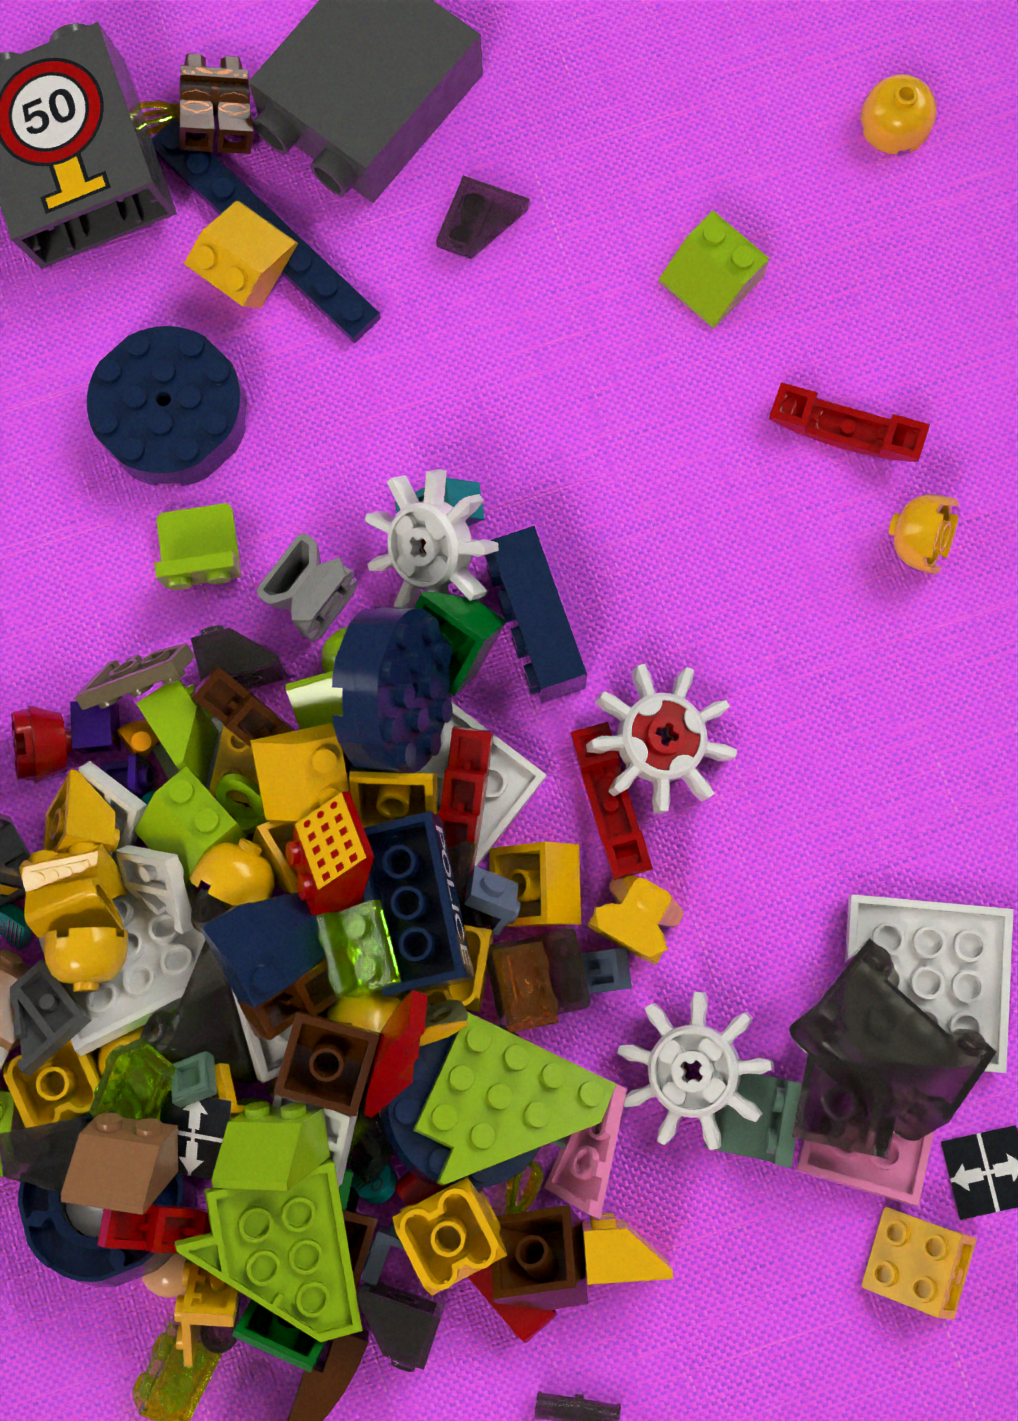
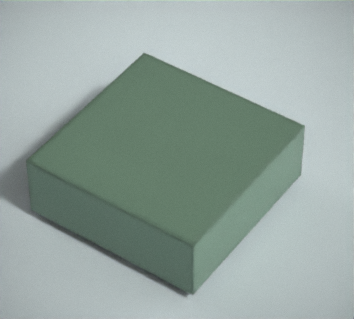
(194, 1079)

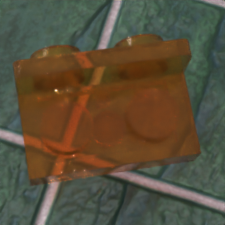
(525, 986)

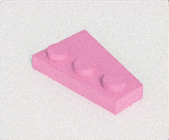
(585, 1165)
(896, 1178)

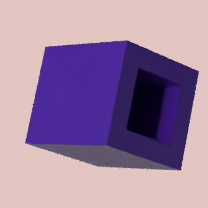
(95, 728)

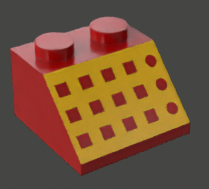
(331, 856)

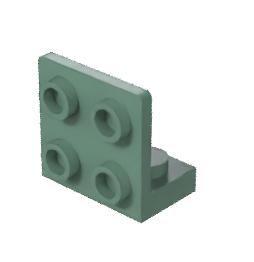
(772, 1134)

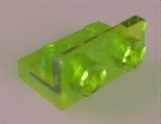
(358, 950)
(133, 1082)
(168, 1387)

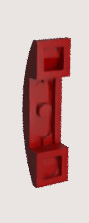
(848, 427)
(612, 814)

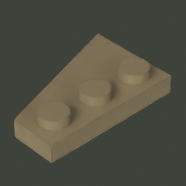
(134, 676)

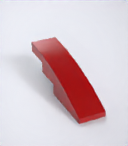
(465, 786)
(396, 1052)
(154, 1229)

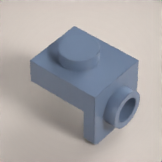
(492, 896)
(607, 970)
(378, 1253)

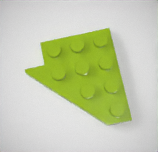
(505, 1099)

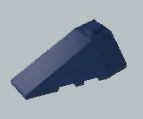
(265, 945)

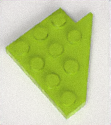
(284, 1252)

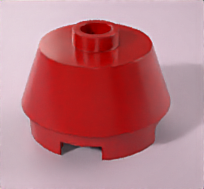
(39, 743)

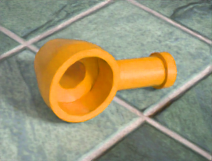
(138, 737)

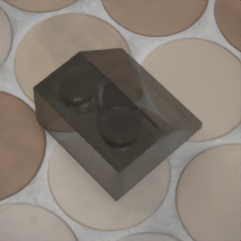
(238, 656)
(846, 1106)
(401, 1323)

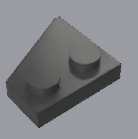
(44, 1016)

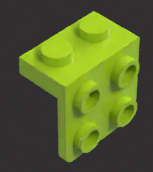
(197, 547)

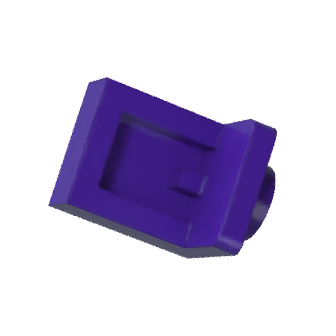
(134, 774)

